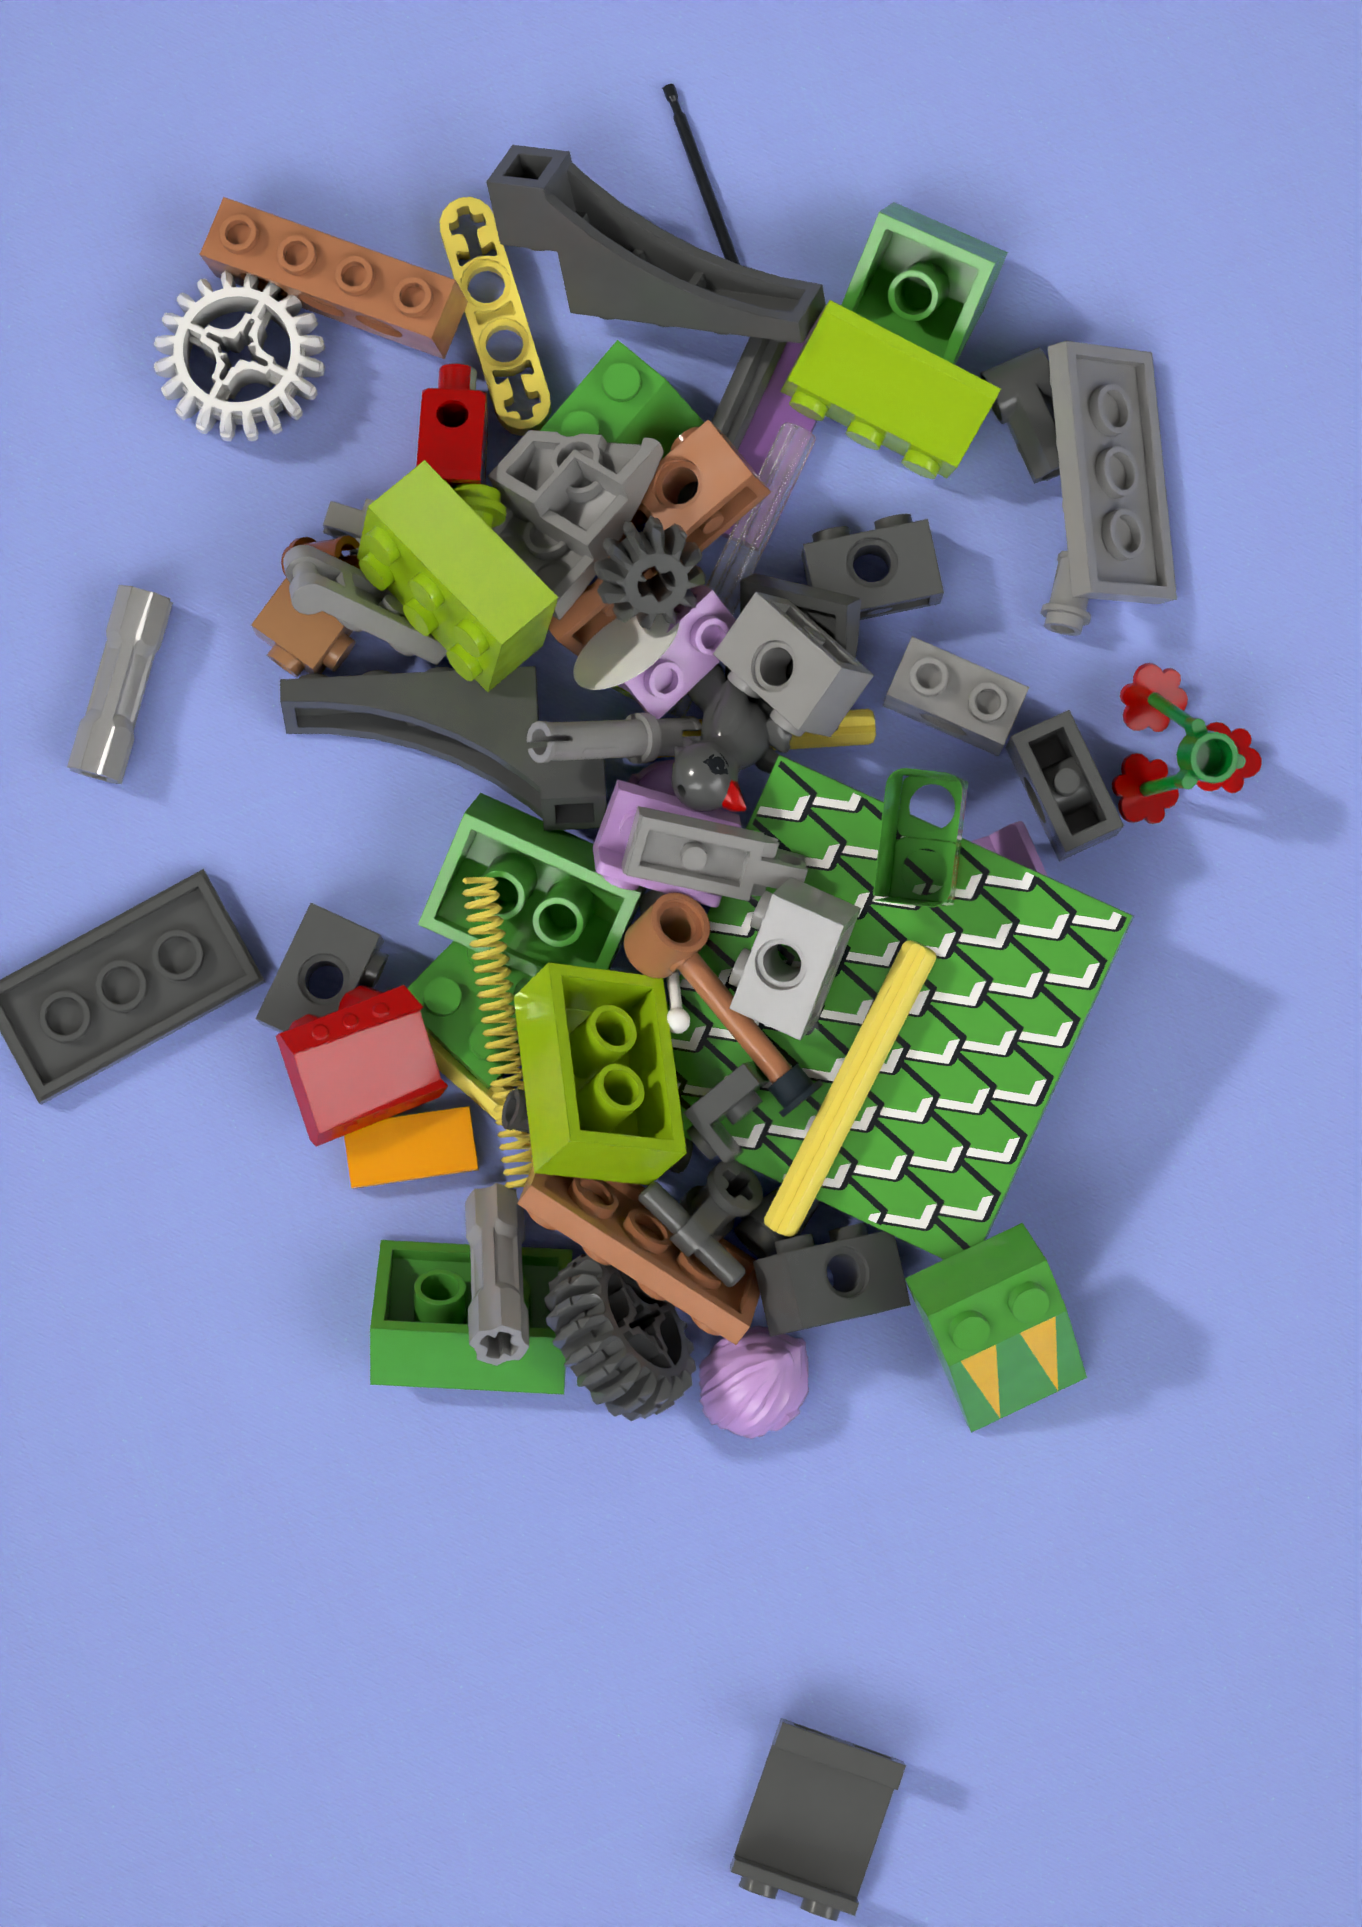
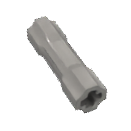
(109, 723)
(497, 1309)

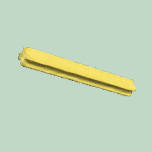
(850, 1088)

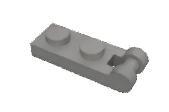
(339, 589)

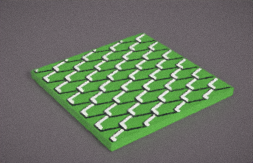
(976, 1050)

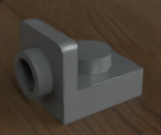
(731, 1098)

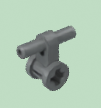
(708, 1215)

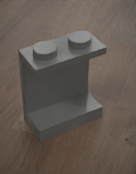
(815, 1819)

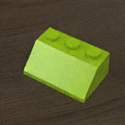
(888, 392)

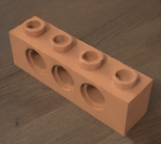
(336, 277)
(724, 495)

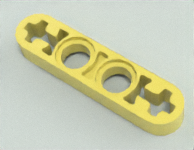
(501, 314)

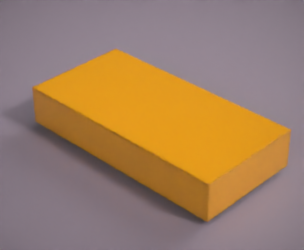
(412, 1148)

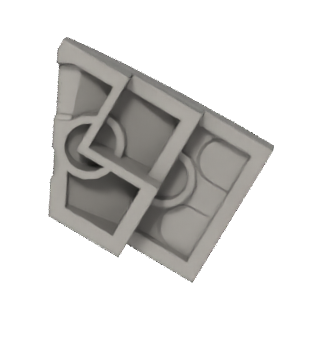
(568, 498)

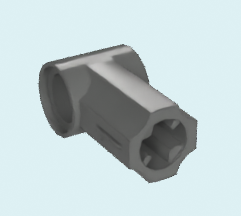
(1028, 410)

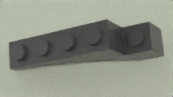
(629, 267)
(456, 723)

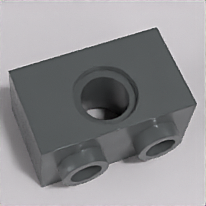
(903, 545)
(1064, 785)
(321, 942)
(797, 1286)

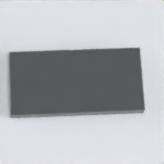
(124, 986)

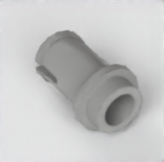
(1065, 613)

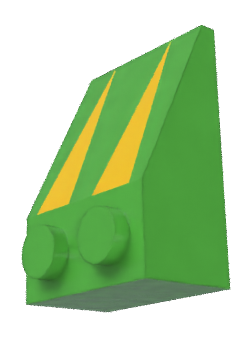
(998, 1326)

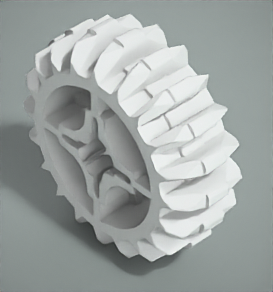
(227, 384)

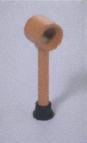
(661, 956)

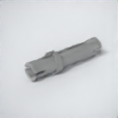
(636, 738)

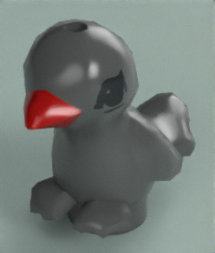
(734, 737)

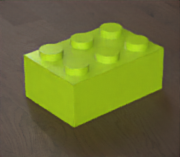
(455, 577)
(599, 1074)

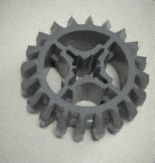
(619, 1339)

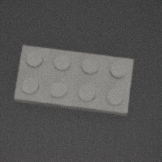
(1111, 473)

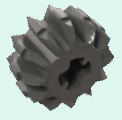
(645, 598)

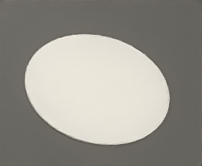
(622, 652)

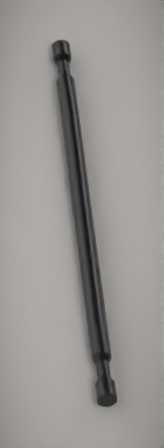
(700, 175)

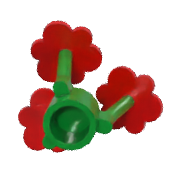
(1206, 755)

